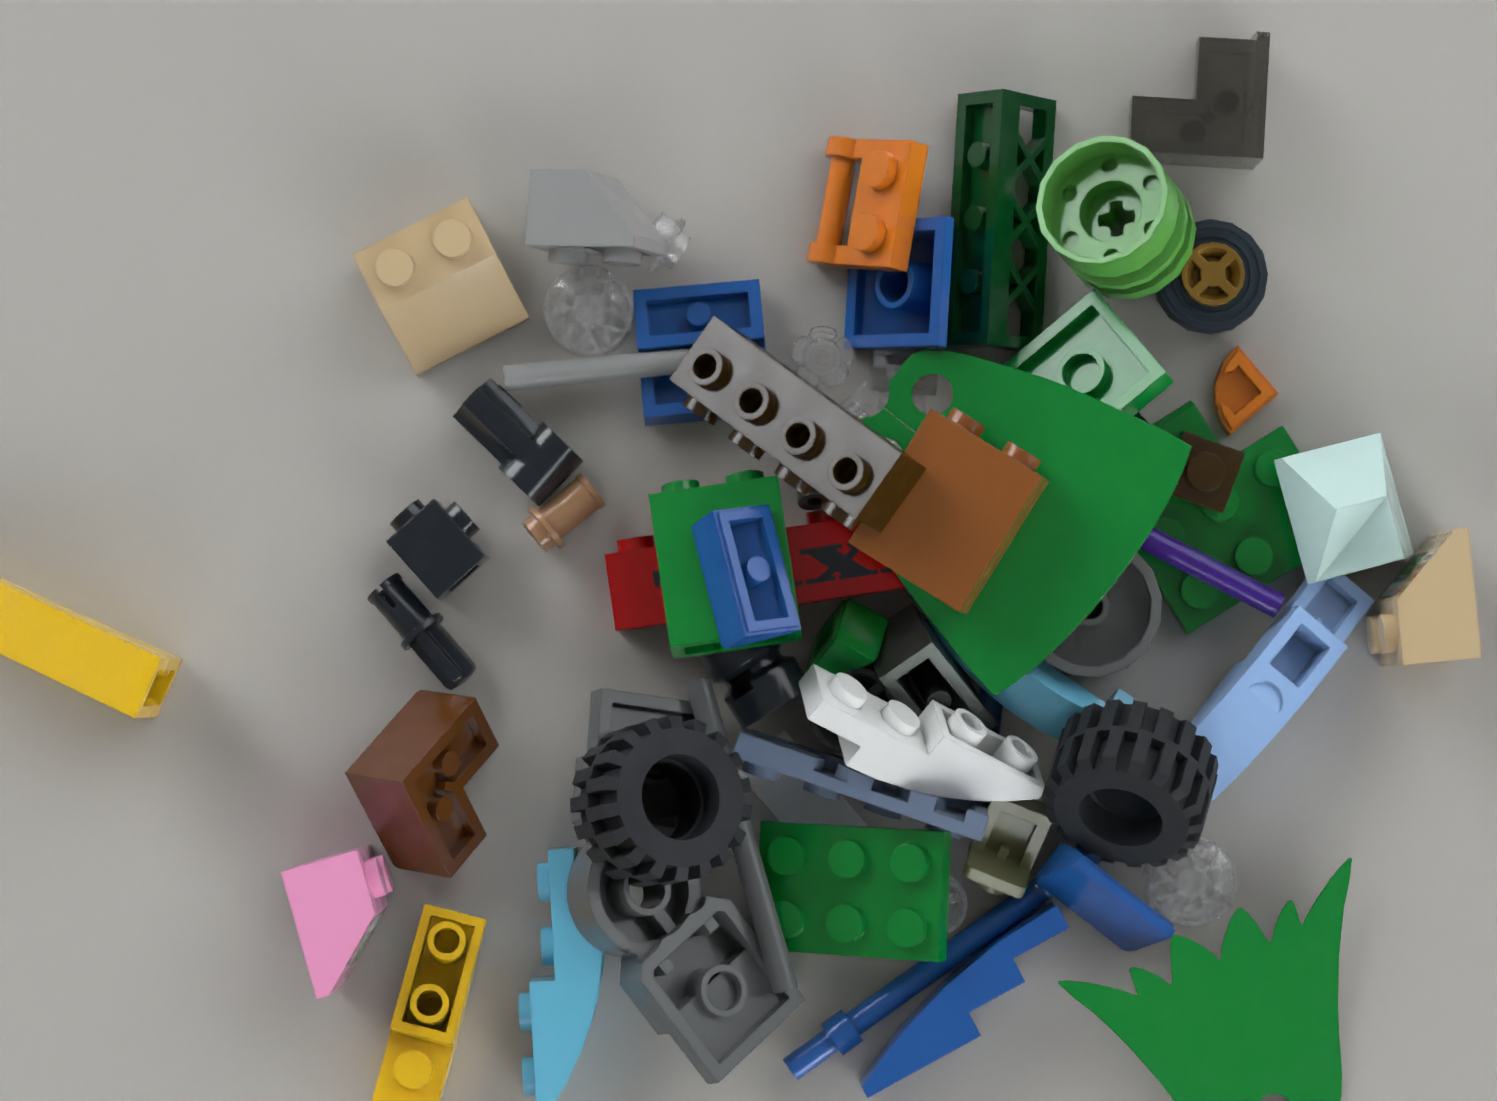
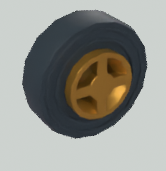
(1226, 260)

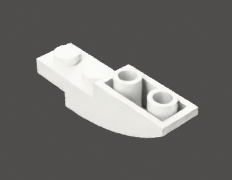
(933, 753)

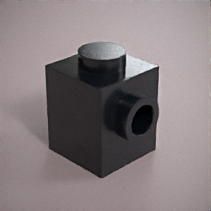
(437, 545)

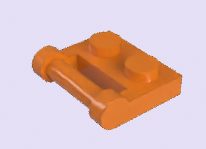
(882, 208)

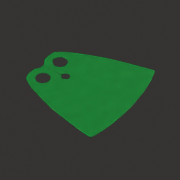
(1101, 502)

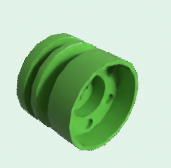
(1116, 217)

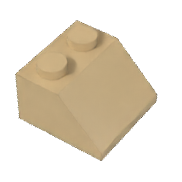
(441, 286)

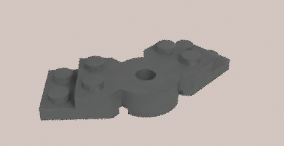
(683, 956)

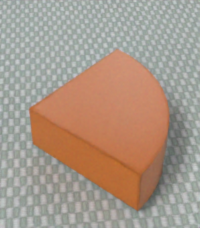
(1239, 391)

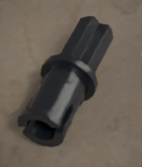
(422, 632)

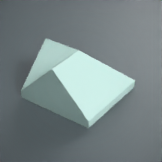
(1343, 508)

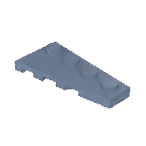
(830, 777)

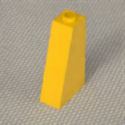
(84, 653)

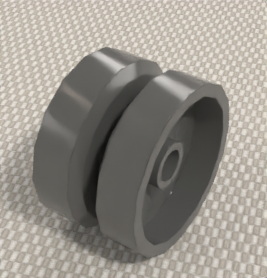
(1119, 632)

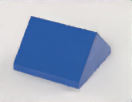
(904, 308)

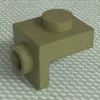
(1008, 847)

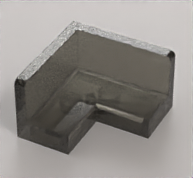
(1224, 118)

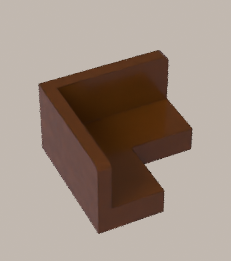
(416, 778)

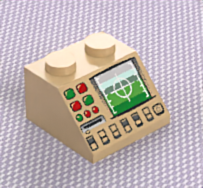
(1429, 606)

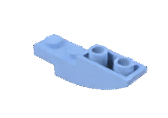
(1279, 673)

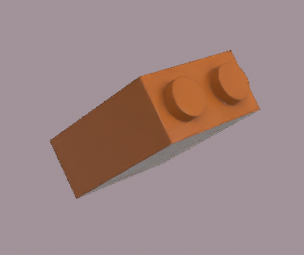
(958, 511)

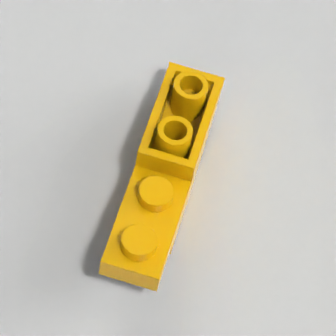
(430, 1006)

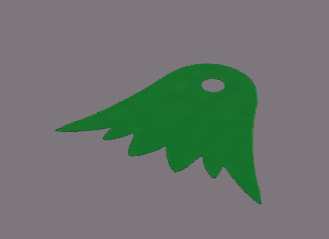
(1244, 1021)

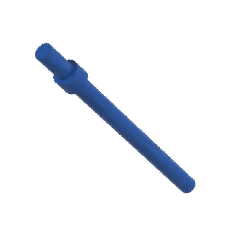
(844, 1030)

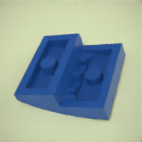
(675, 319)

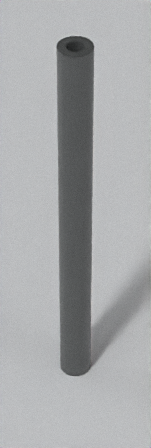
(749, 861)

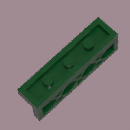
(989, 218)

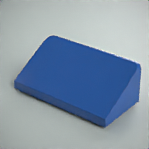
(745, 575)
(1102, 900)

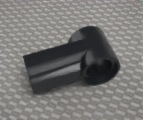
(527, 451)

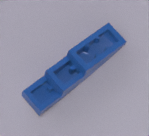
(943, 1017)

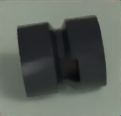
(756, 680)

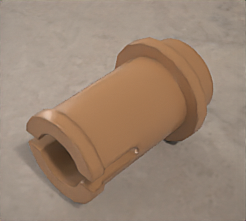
(563, 513)

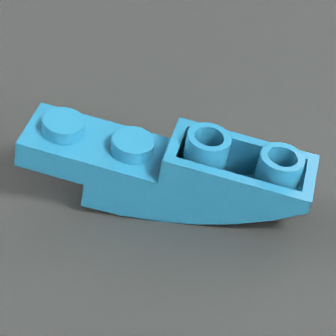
(563, 1004)

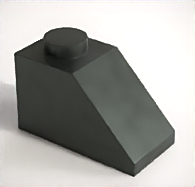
(921, 669)

